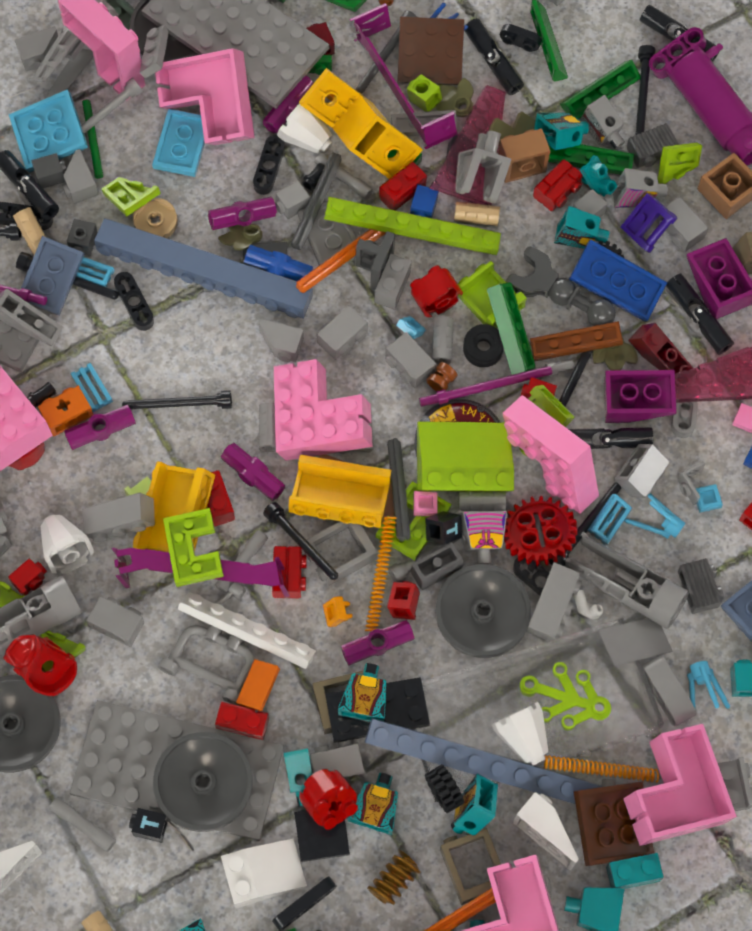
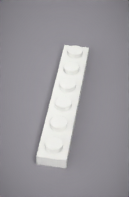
(247, 630)

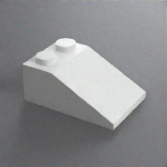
(542, 824)
(15, 862)
(263, 872)

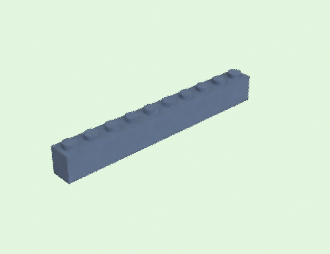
(202, 268)

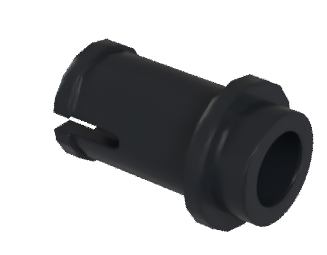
(311, 180)
(41, 394)

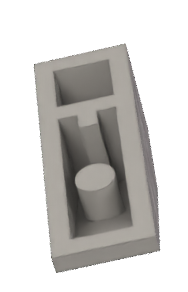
(27, 319)

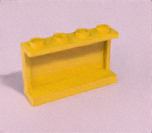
(340, 491)
(174, 493)

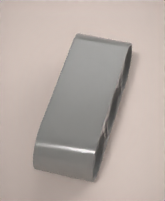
(668, 691)

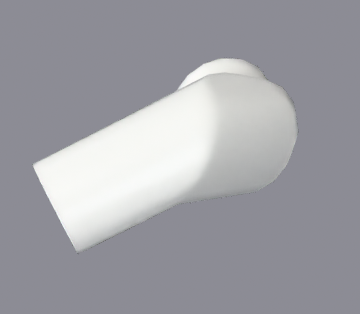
(585, 608)

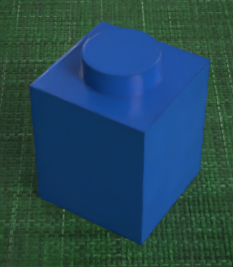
(424, 202)

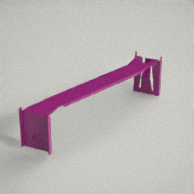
(432, 132)
(238, 572)

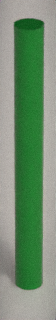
(92, 138)

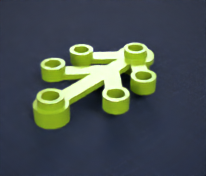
(569, 698)

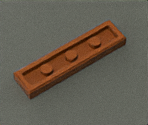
(576, 341)

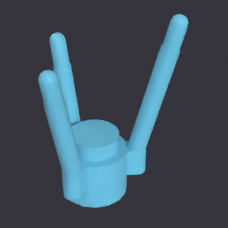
(671, 524)
(703, 675)

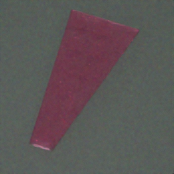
(486, 108)
(719, 380)

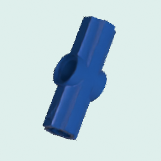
(276, 263)

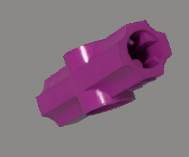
(278, 115)
(255, 210)
(86, 433)
(252, 471)
(392, 637)

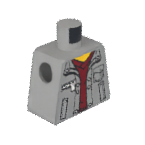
(603, 123)

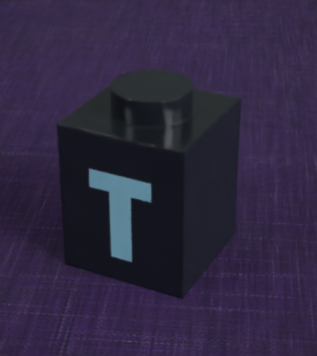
(443, 527)
(148, 825)

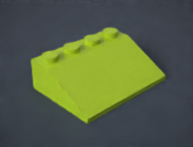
(464, 457)

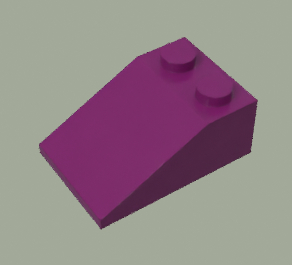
(721, 278)
(639, 395)

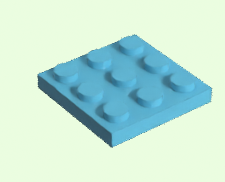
(48, 129)

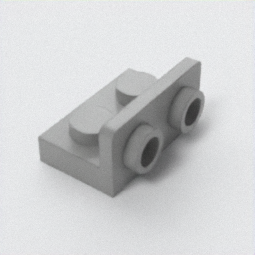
(736, 780)

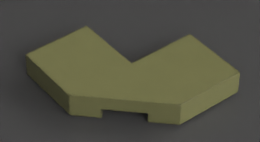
(522, 124)

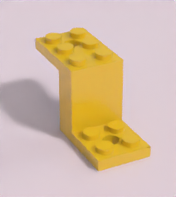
(359, 124)

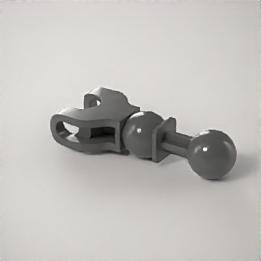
(561, 290)

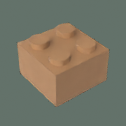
(527, 152)
(727, 185)

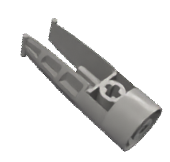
(70, 47)
(663, 601)
(37, 612)

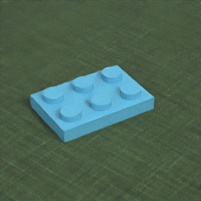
(180, 143)

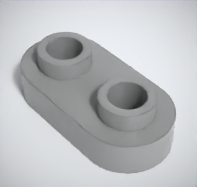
(684, 418)

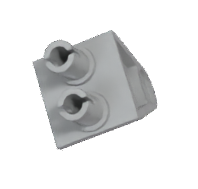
(494, 164)

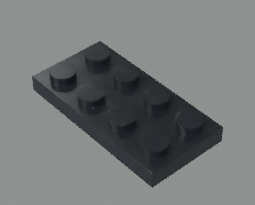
(403, 707)

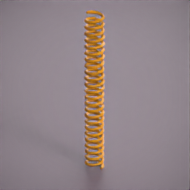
(378, 578)
(648, 777)

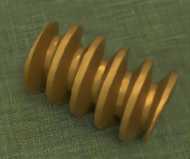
(394, 879)

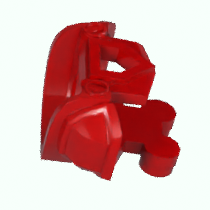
(28, 655)

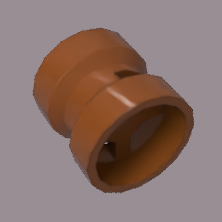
(442, 377)

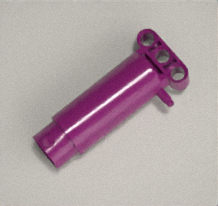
(707, 91)

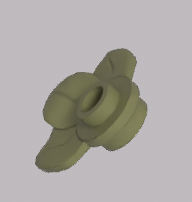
(455, 97)
(241, 236)
(616, 356)

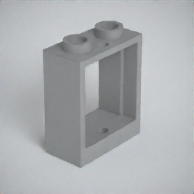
(361, 538)

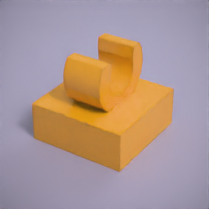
(335, 611)

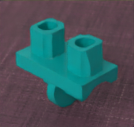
(597, 178)

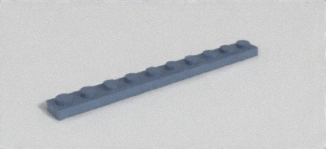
(475, 761)

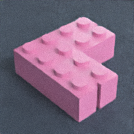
(112, 44)
(216, 84)
(20, 423)
(311, 423)
(562, 454)
(691, 792)
(520, 898)

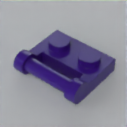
(643, 217)

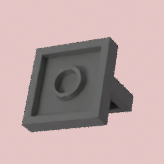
(375, 257)

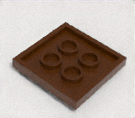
(431, 49)
(606, 824)

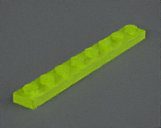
(412, 226)

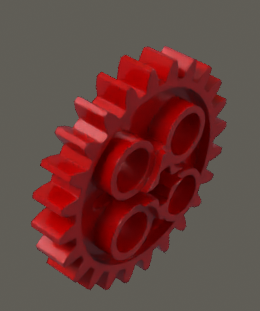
(560, 526)

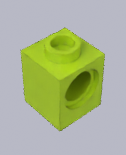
(424, 93)

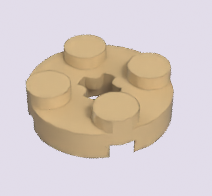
(155, 208)

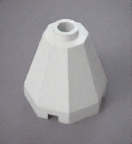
(305, 131)
(64, 544)
(524, 733)

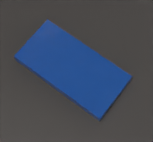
(618, 280)

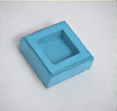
(411, 326)
(709, 498)

